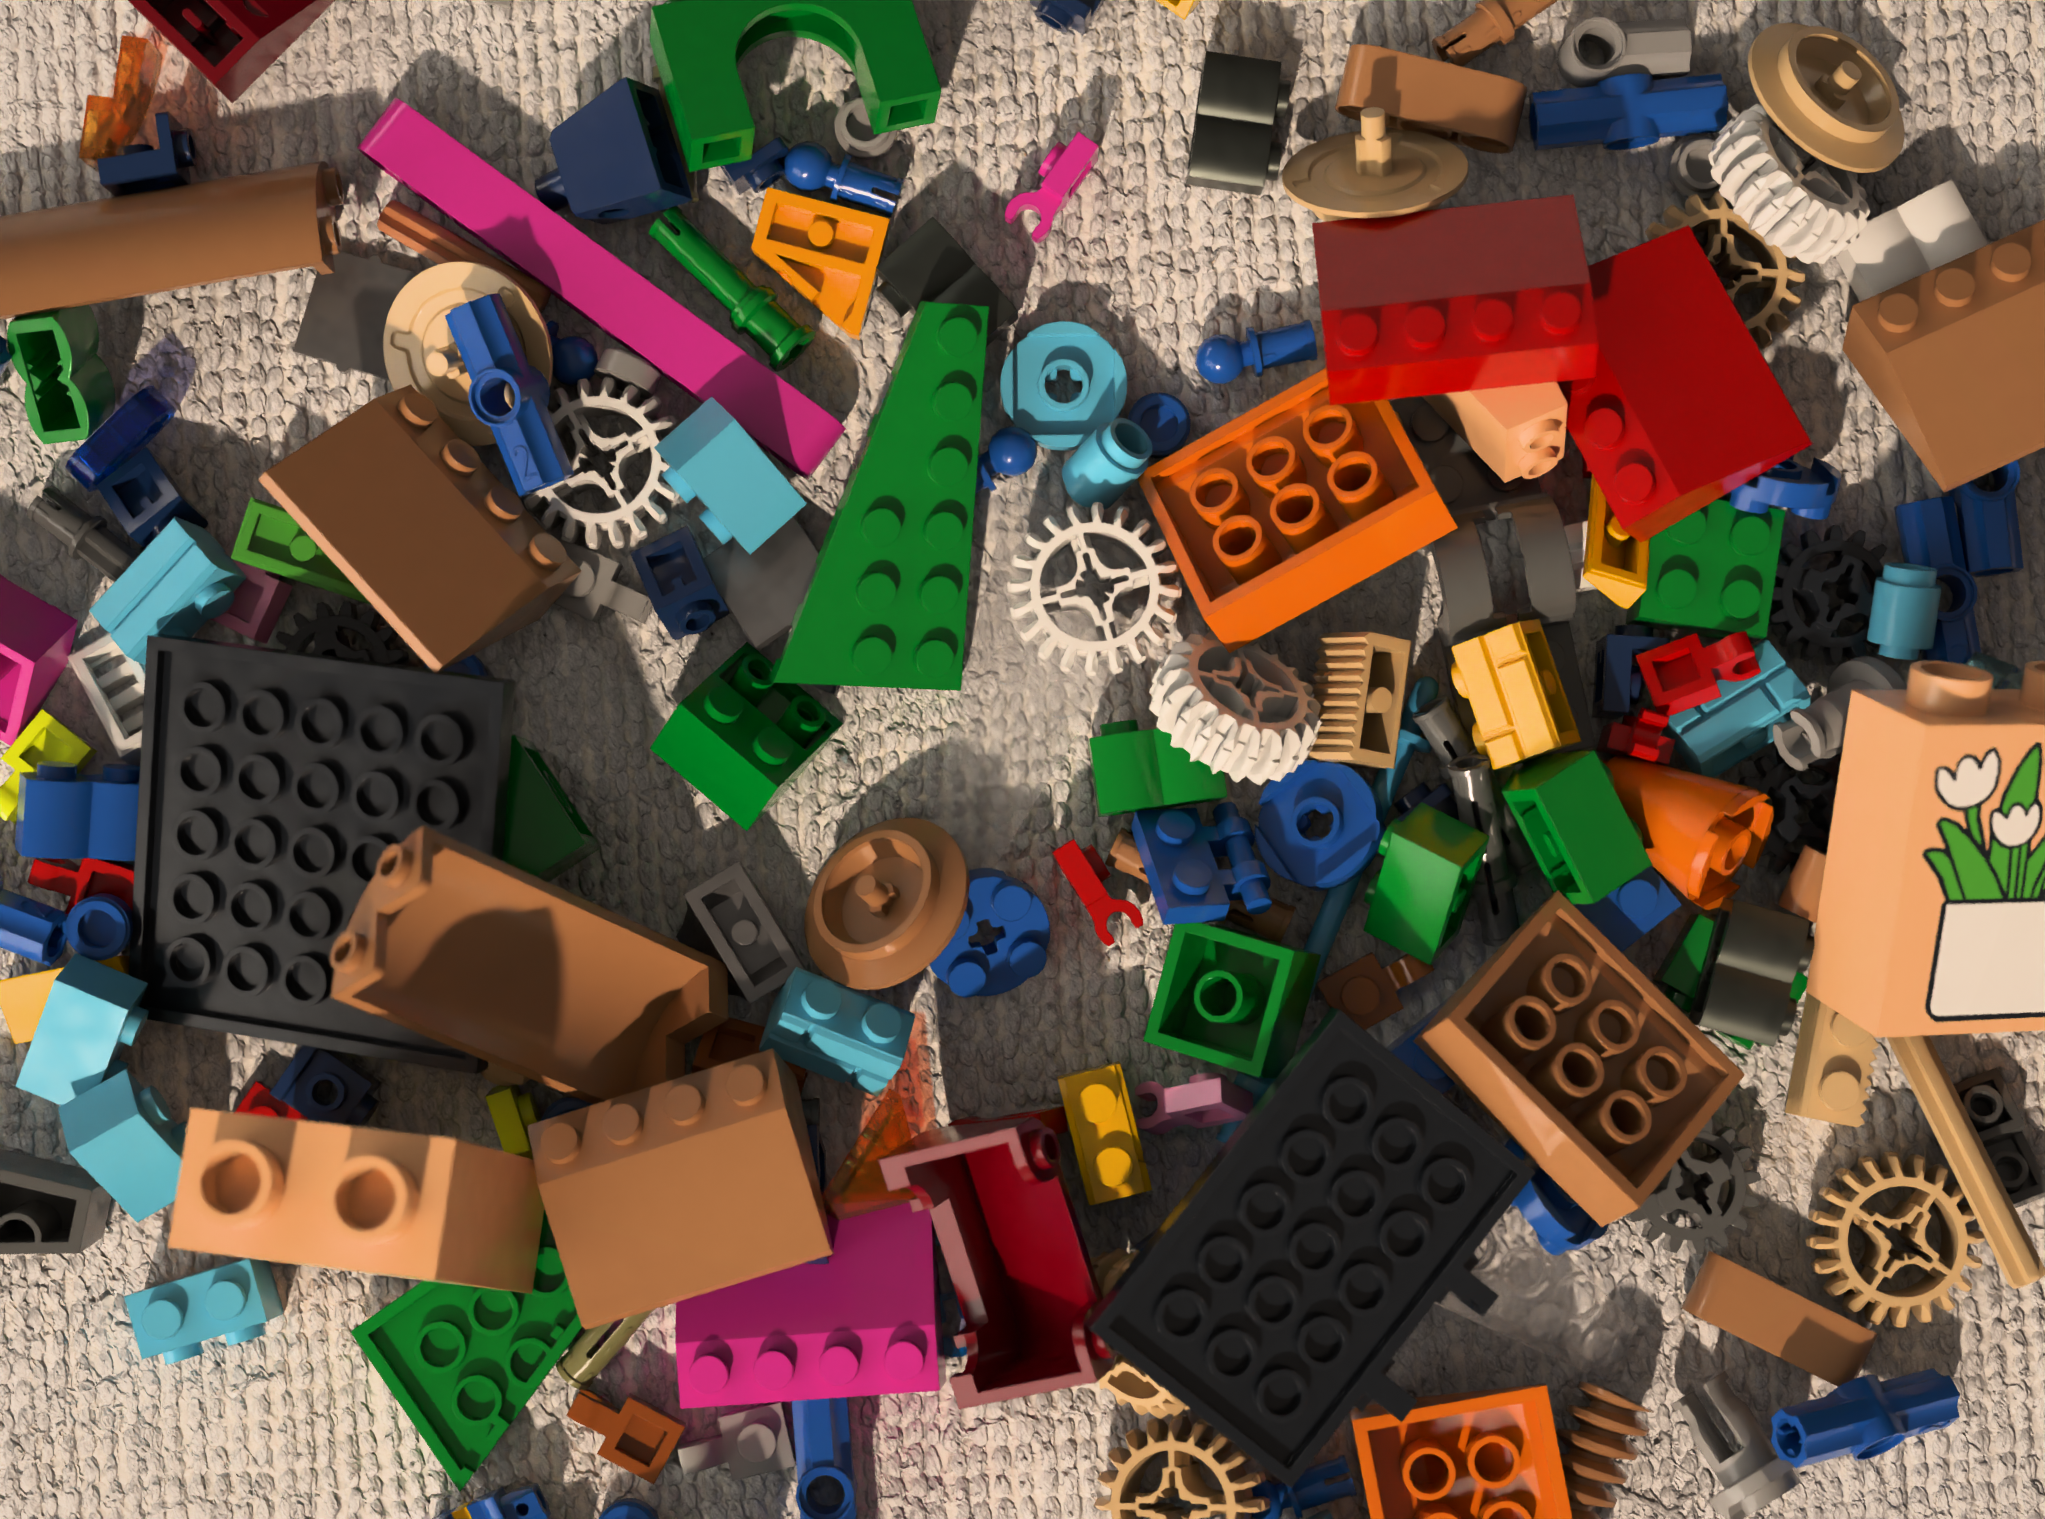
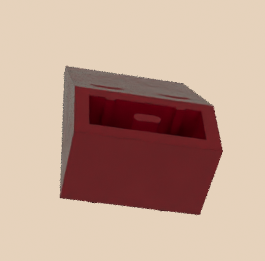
(231, 38)

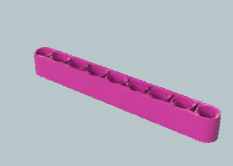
(600, 287)

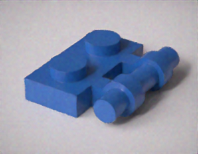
(1183, 869)

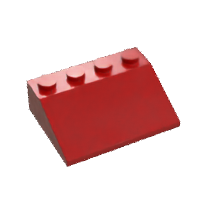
(1455, 300)
(1677, 391)

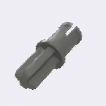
(84, 535)

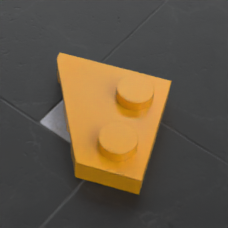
(823, 253)

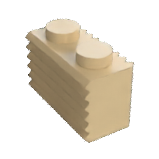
(1360, 697)
(1830, 1067)

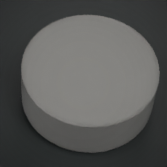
(628, 369)

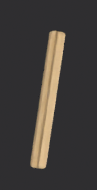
(1968, 1159)

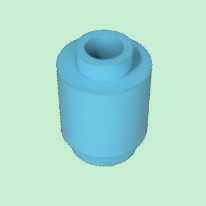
(1107, 463)
(1904, 610)

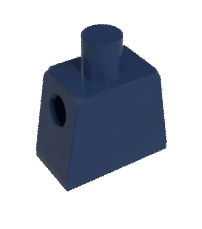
(615, 158)

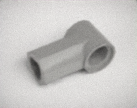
(1629, 47)

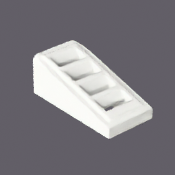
(124, 734)

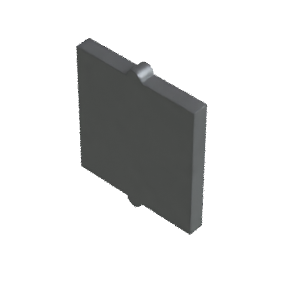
(350, 313)
(768, 583)

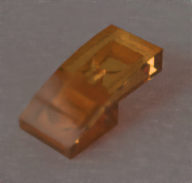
(116, 120)

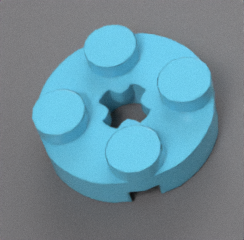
(1037, 360)

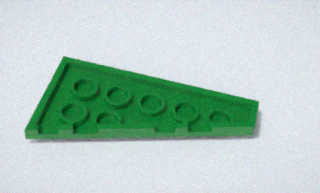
(899, 548)
(471, 1356)

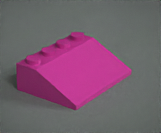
(822, 1328)

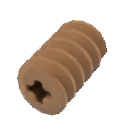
(1597, 1445)

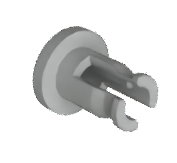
(1821, 727)
(1750, 1475)

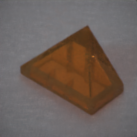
(859, 1181)

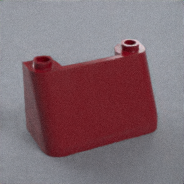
(1009, 1256)

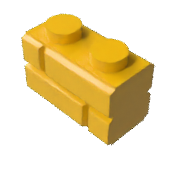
(1514, 694)
(1104, 1133)

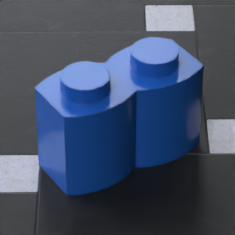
(78, 813)

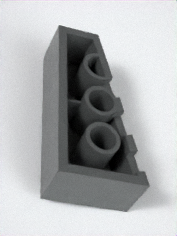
(48, 1206)

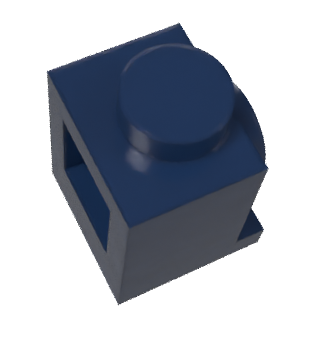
(354, 1085)

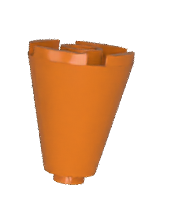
(1693, 825)

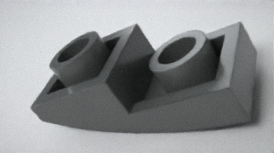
(2001, 1133)

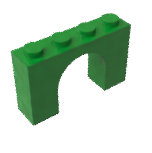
(705, 41)

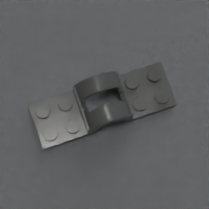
(1477, 496)

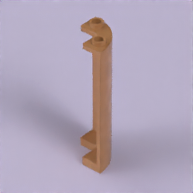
(170, 239)
(523, 972)

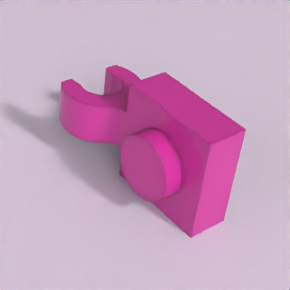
(1063, 173)

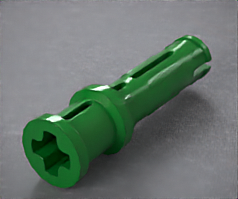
(751, 307)

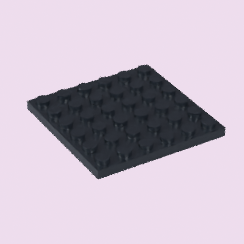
(266, 820)

